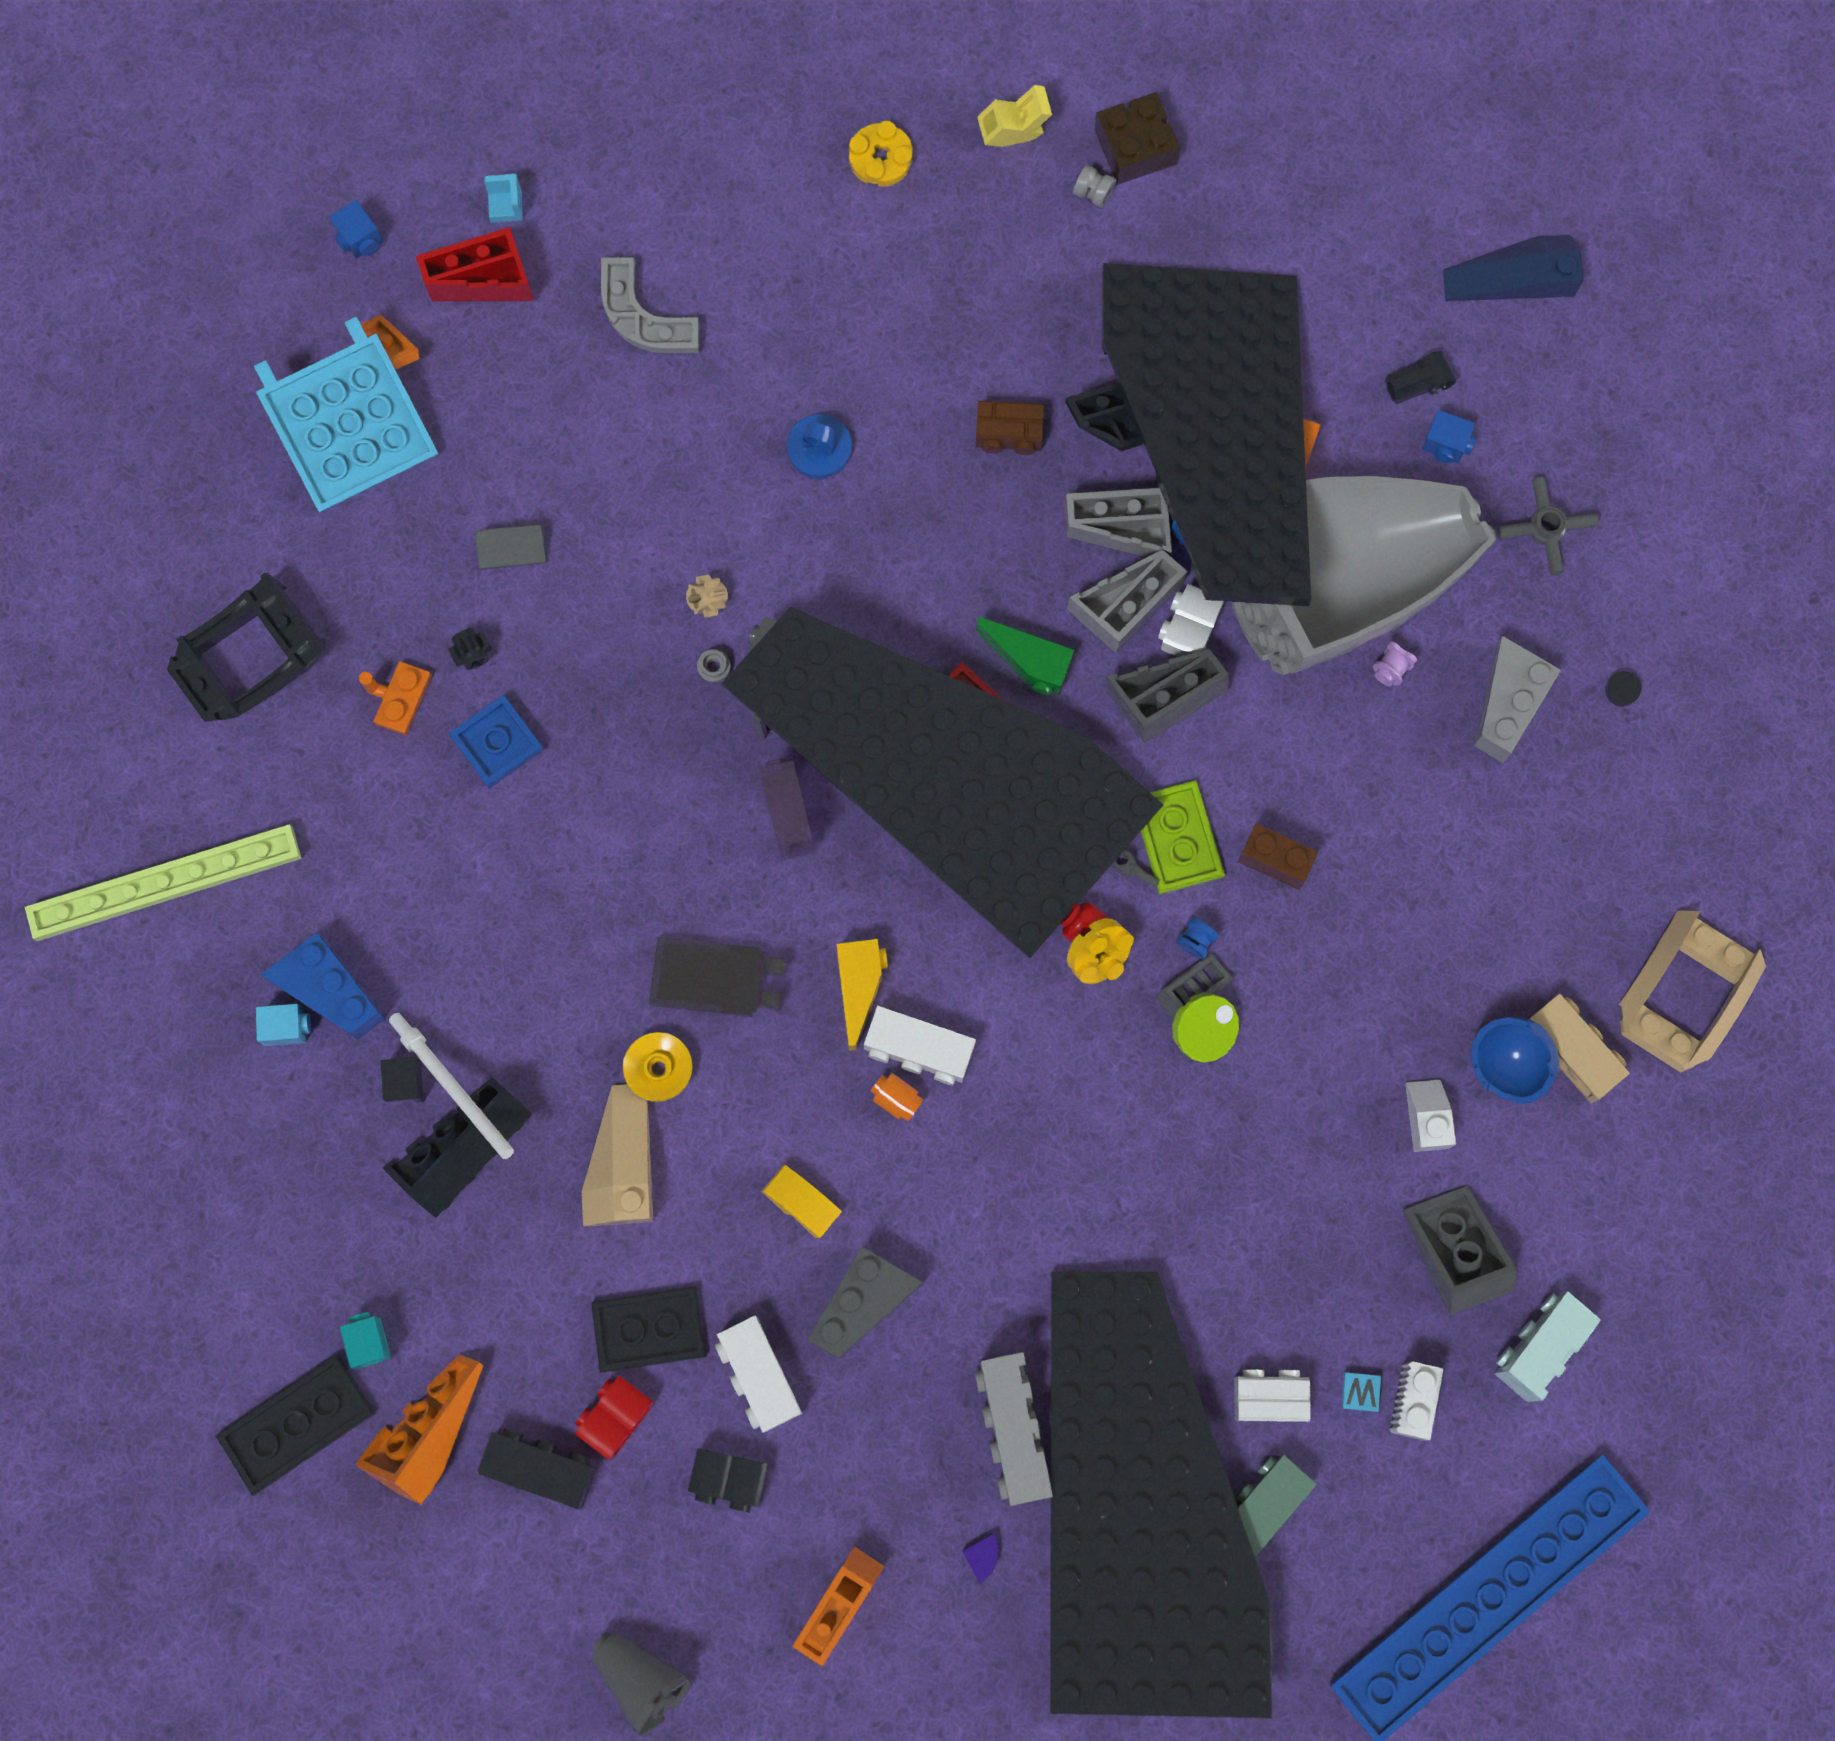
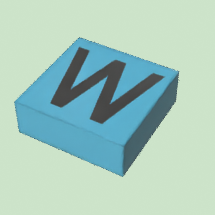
(1361, 1392)

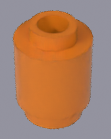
(896, 1097)

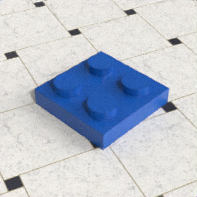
(496, 741)

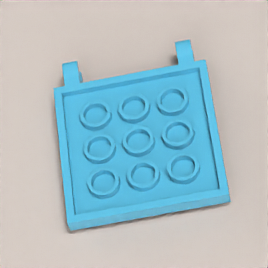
(346, 420)

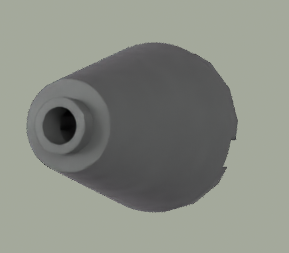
(638, 1681)

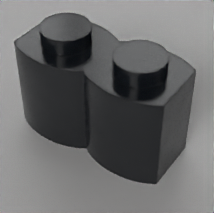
(728, 1479)

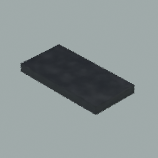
(295, 1425)

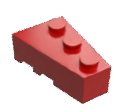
(476, 270)

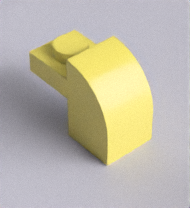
(1015, 122)

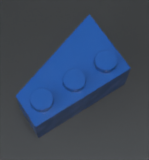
(325, 985)

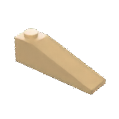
(620, 1167)

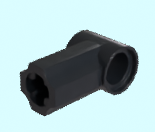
(1426, 376)

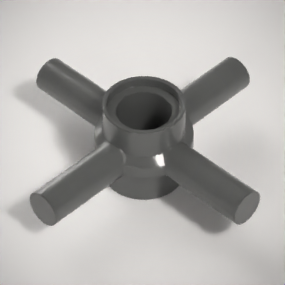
(1556, 518)

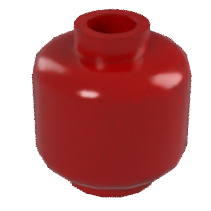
(1079, 920)

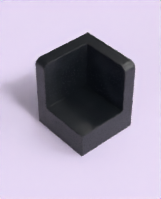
(402, 1079)

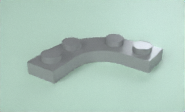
(634, 323)

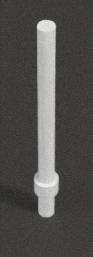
(415, 1042)

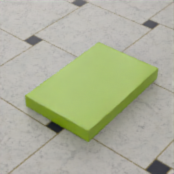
(1181, 840)

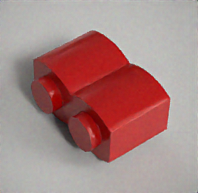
(614, 1417)

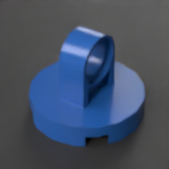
(819, 446)

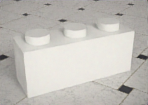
(919, 1046)
(757, 1375)

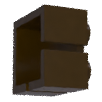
(1136, 138)

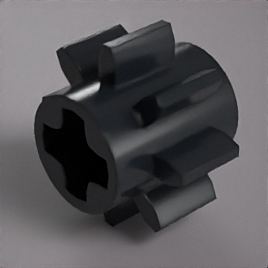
(469, 649)

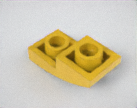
(801, 1201)

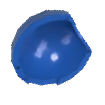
(1515, 1059)

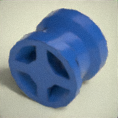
(1197, 938)

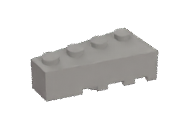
(1014, 1429)

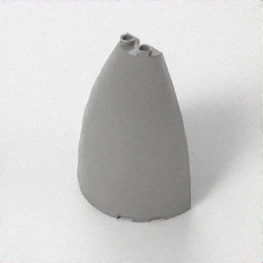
(1375, 562)

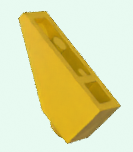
(860, 978)

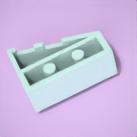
(1546, 1346)

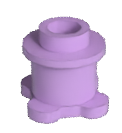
(1393, 665)

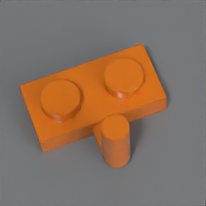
(397, 346)
(400, 698)

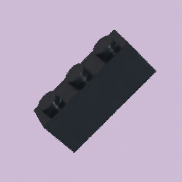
(537, 1468)

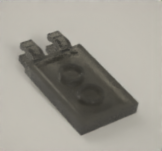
(713, 977)

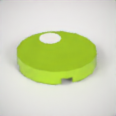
(1205, 1027)

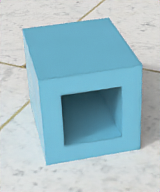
(282, 1024)

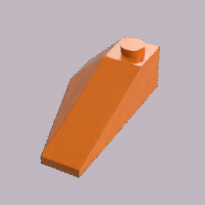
(418, 1448)

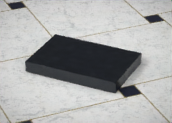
(648, 1329)

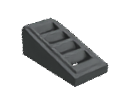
(1172, 1003)

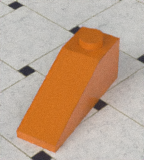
(838, 1606)

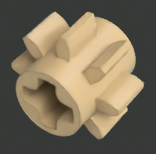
(706, 596)

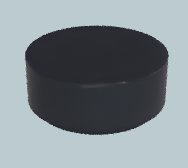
(1623, 689)

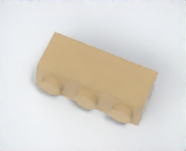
(1581, 1049)

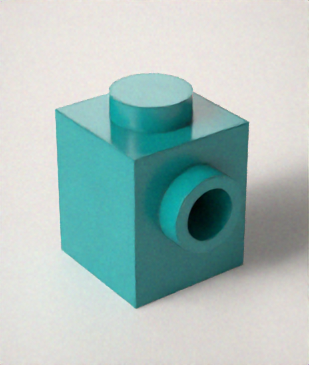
(365, 1341)

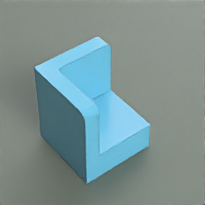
(504, 198)

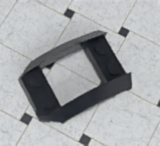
(285, 625)

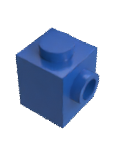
(355, 230)
(1449, 437)

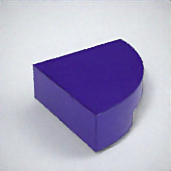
(982, 1557)

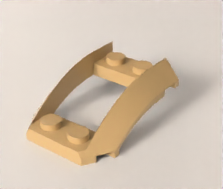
(1714, 952)

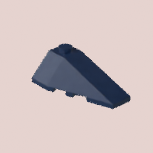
(1522, 271)

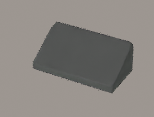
(510, 547)

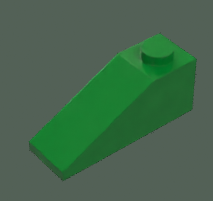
(1031, 657)

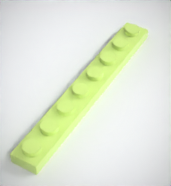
(162, 882)

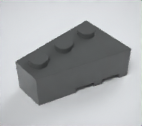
(862, 1301)

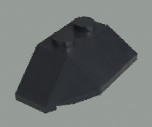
(1105, 416)

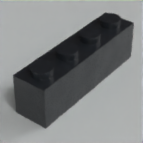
(456, 1150)

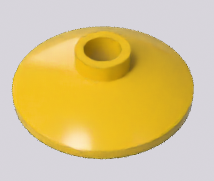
(645, 1054)

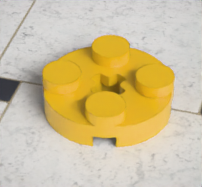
(884, 137)
(1100, 952)

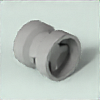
(1094, 186)

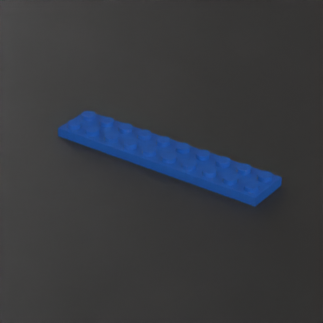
(1489, 1599)

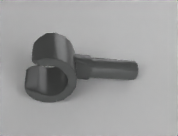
(1132, 868)

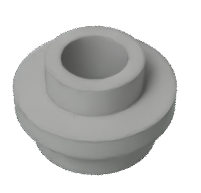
(710, 656)

